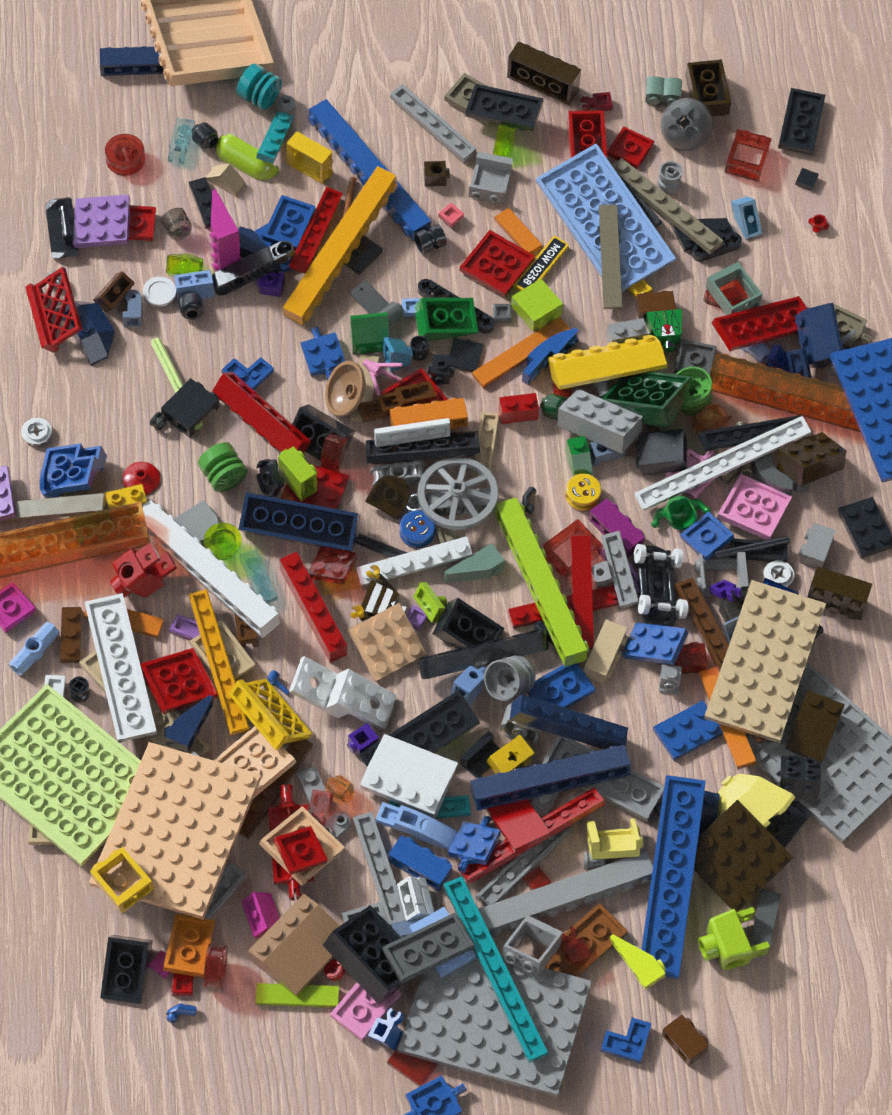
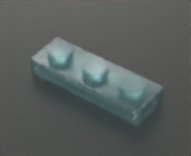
(258, 575)

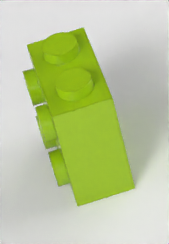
(537, 305)
(297, 473)

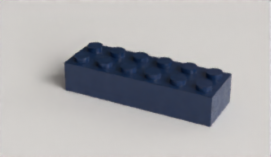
(299, 522)

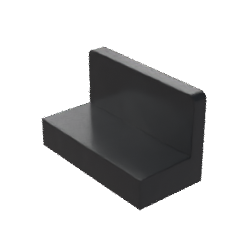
(476, 756)

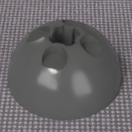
(696, 125)

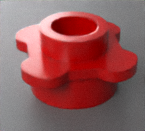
(818, 219)

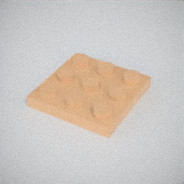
(387, 641)
(256, 755)
(297, 821)

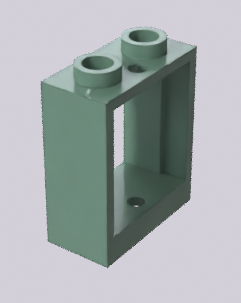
(727, 275)

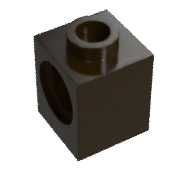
(433, 167)

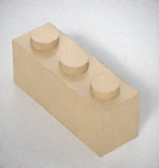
(606, 651)

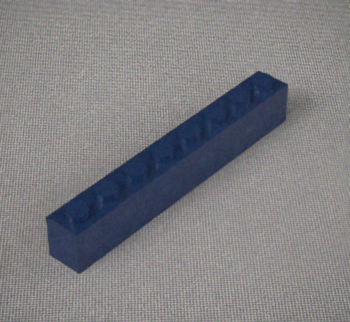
(550, 777)

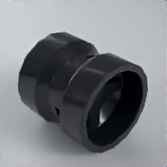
(419, 347)
(80, 693)

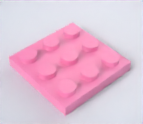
(754, 507)

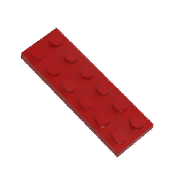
(759, 323)

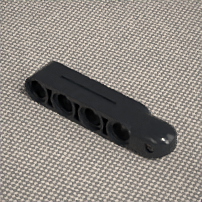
(252, 267)

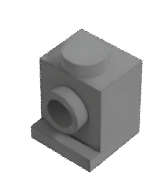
(670, 679)

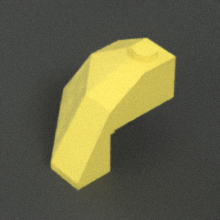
(756, 794)

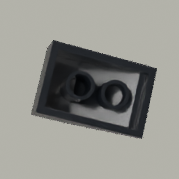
(465, 626)
(126, 968)

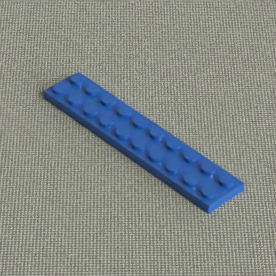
(673, 871)

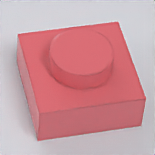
(451, 215)

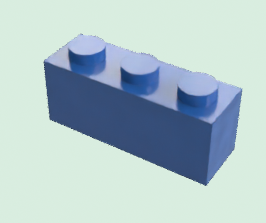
(420, 862)

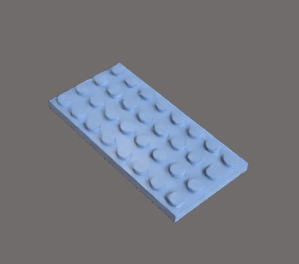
(578, 190)

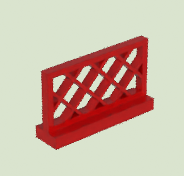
(43, 316)

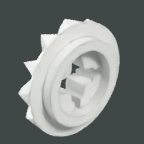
(43, 427)
(776, 567)

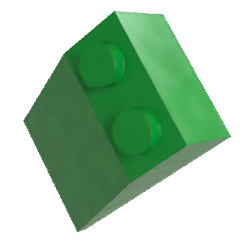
(445, 317)

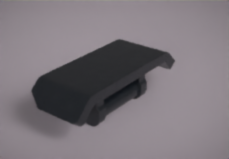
(61, 227)

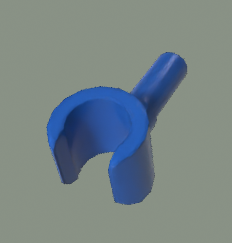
(273, 679)

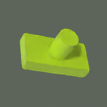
(430, 603)

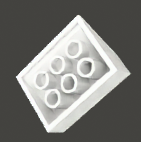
(409, 775)

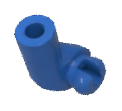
(179, 1009)

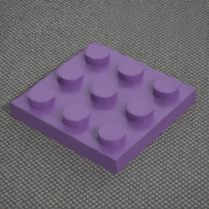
(101, 221)

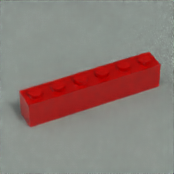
(259, 414)
(313, 607)

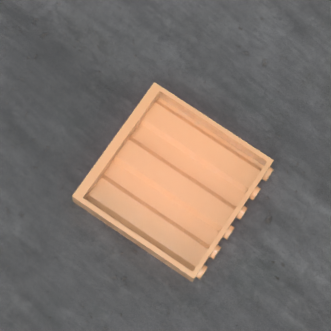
(206, 39)

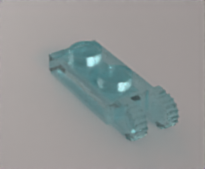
(181, 139)

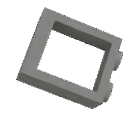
(531, 928)

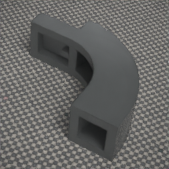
(766, 473)

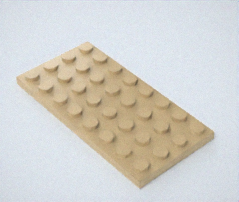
(765, 661)

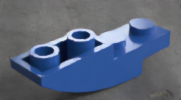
(539, 356)

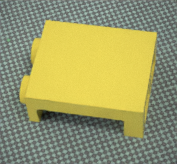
(615, 842)

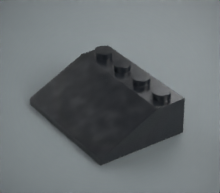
(359, 950)

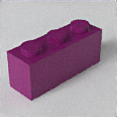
(609, 519)

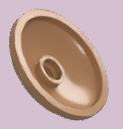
(345, 388)

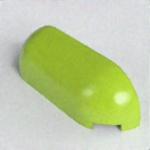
(243, 157)

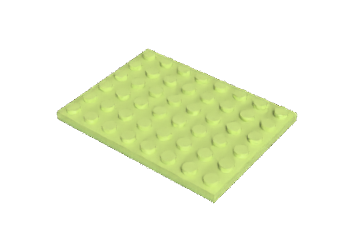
(64, 773)

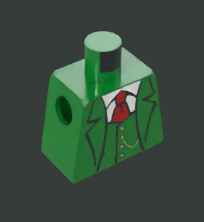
(666, 327)

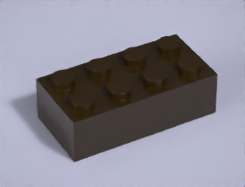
(543, 73)

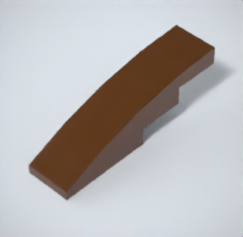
(402, 396)

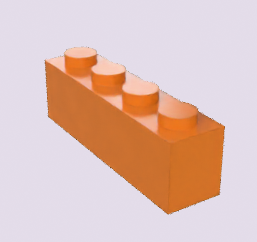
(436, 410)

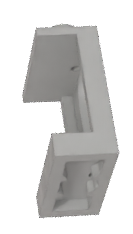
(737, 564)

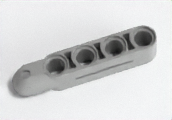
(444, 509)

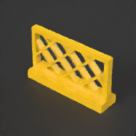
(263, 717)

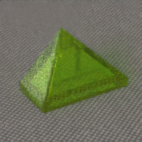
(183, 263)

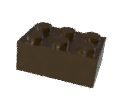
(709, 85)
(811, 459)
(840, 592)

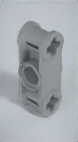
(407, 469)

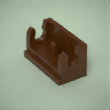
(245, 633)

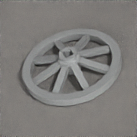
(457, 495)

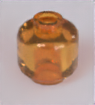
(342, 789)

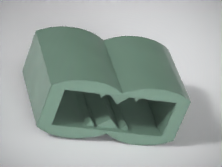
(662, 90)

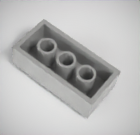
(599, 421)

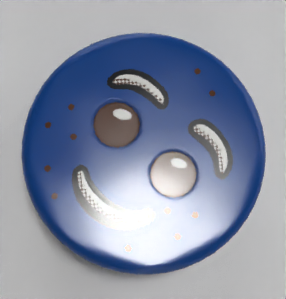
(416, 529)

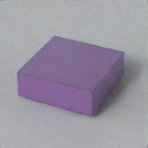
(416, 617)

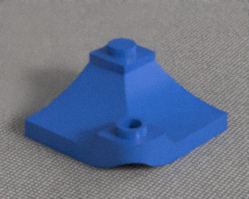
(70, 469)

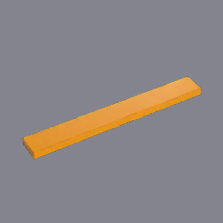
(217, 660)

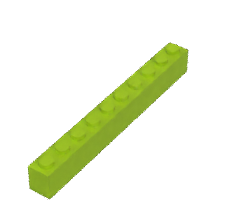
(541, 583)

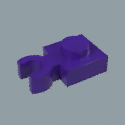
(725, 589)

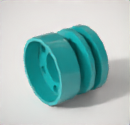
(259, 86)

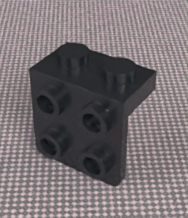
(800, 777)

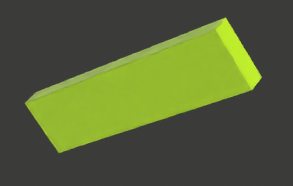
(310, 996)

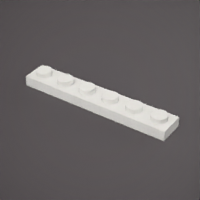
(418, 560)

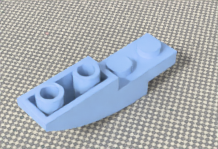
(417, 824)

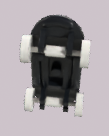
(657, 585)

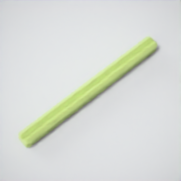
(169, 368)

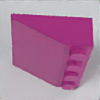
(223, 235)

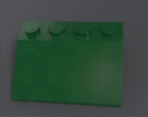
(651, 395)

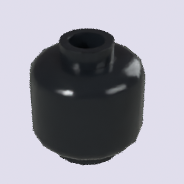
(204, 135)
(191, 306)

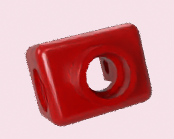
(141, 573)

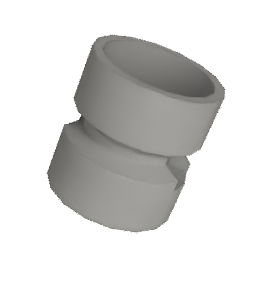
(670, 177)

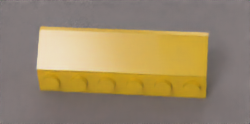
(607, 362)

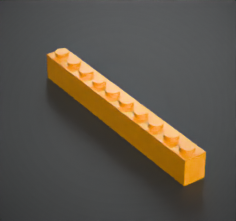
(340, 245)

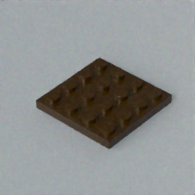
(738, 856)

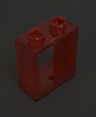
(746, 169)
(578, 529)

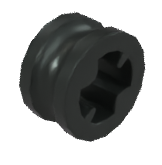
(158, 421)

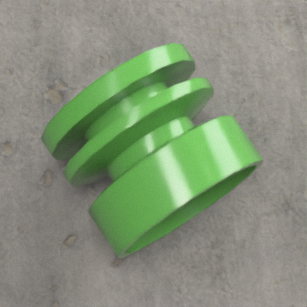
(699, 392)
(222, 467)

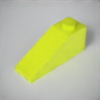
(642, 964)

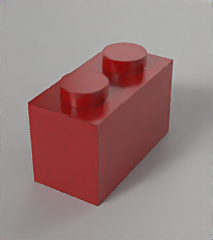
(518, 408)

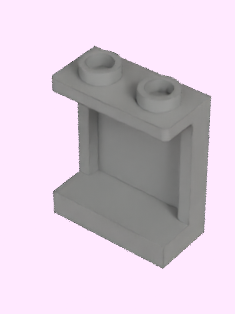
(490, 177)

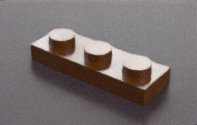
(70, 635)

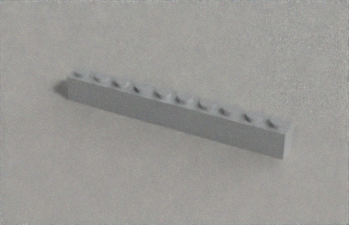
(568, 893)

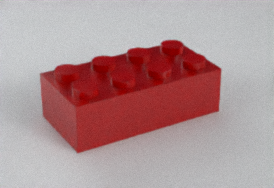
(585, 130)

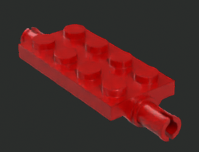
(276, 817)

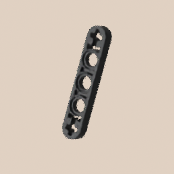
(437, 289)

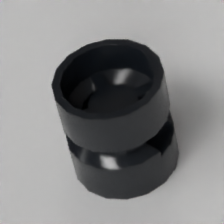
(430, 239)

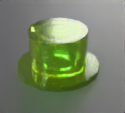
(223, 540)

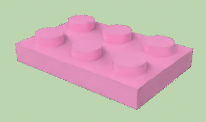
(359, 1011)

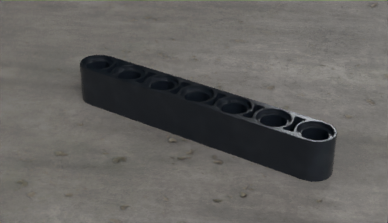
(482, 653)

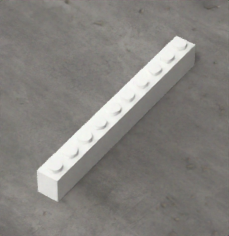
(210, 571)

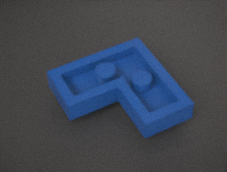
(252, 376)
(629, 1046)

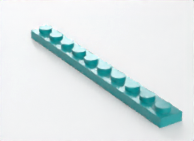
(496, 970)

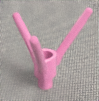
(376, 369)

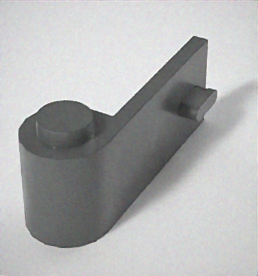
(375, 303)

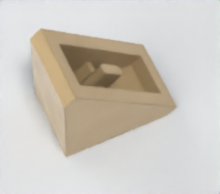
(226, 178)

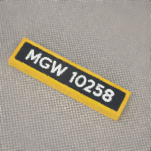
(542, 263)

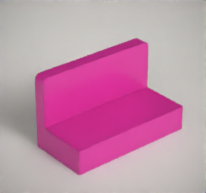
(260, 912)

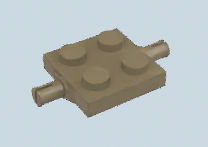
(847, 322)

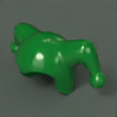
(679, 512)

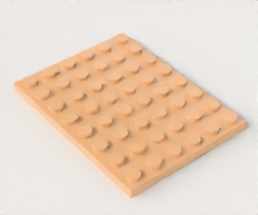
(179, 827)

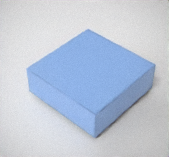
(408, 306)

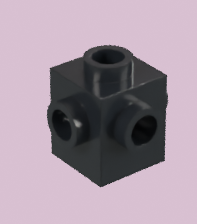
(441, 369)

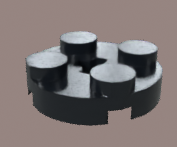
(269, 477)

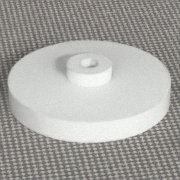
(159, 291)

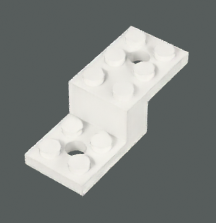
(343, 693)

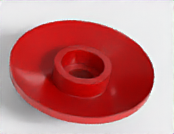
(149, 481)

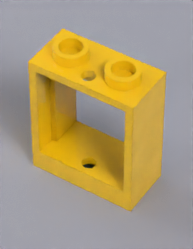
(309, 157)
(132, 894)

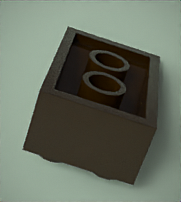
(814, 726)

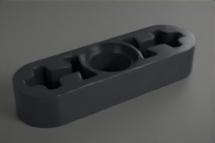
(724, 250)

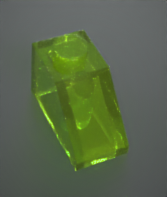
(505, 141)

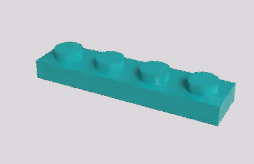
(275, 137)

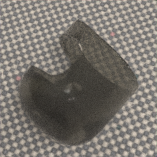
(176, 224)

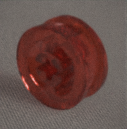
(133, 150)
(215, 966)

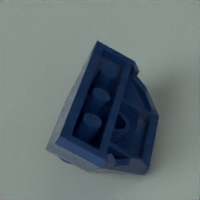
(96, 332)

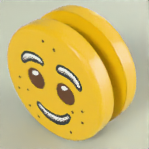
(583, 492)

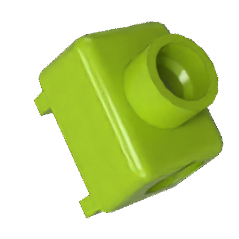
(728, 940)

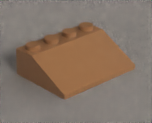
(294, 946)

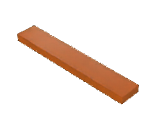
(517, 354)
(735, 739)

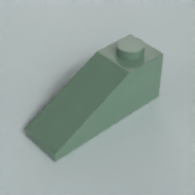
(477, 566)

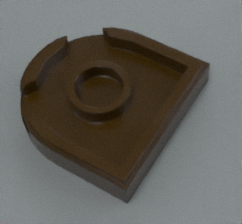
(389, 495)

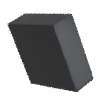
(807, 179)

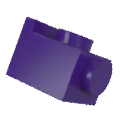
(271, 284)
(362, 734)

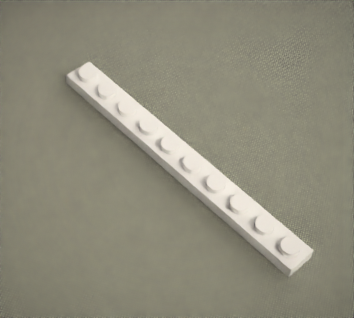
(722, 463)

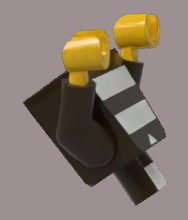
(378, 597)

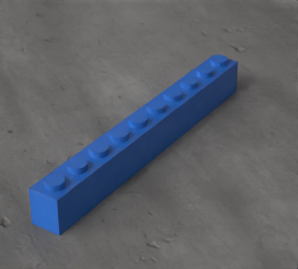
(363, 163)

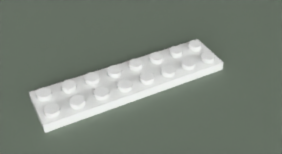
(120, 668)

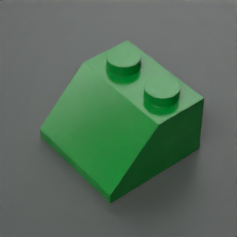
(368, 332)

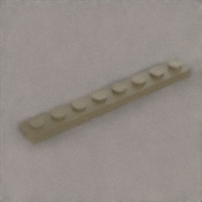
(668, 207)

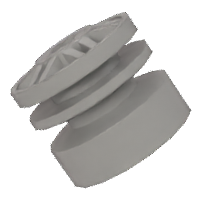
(509, 677)

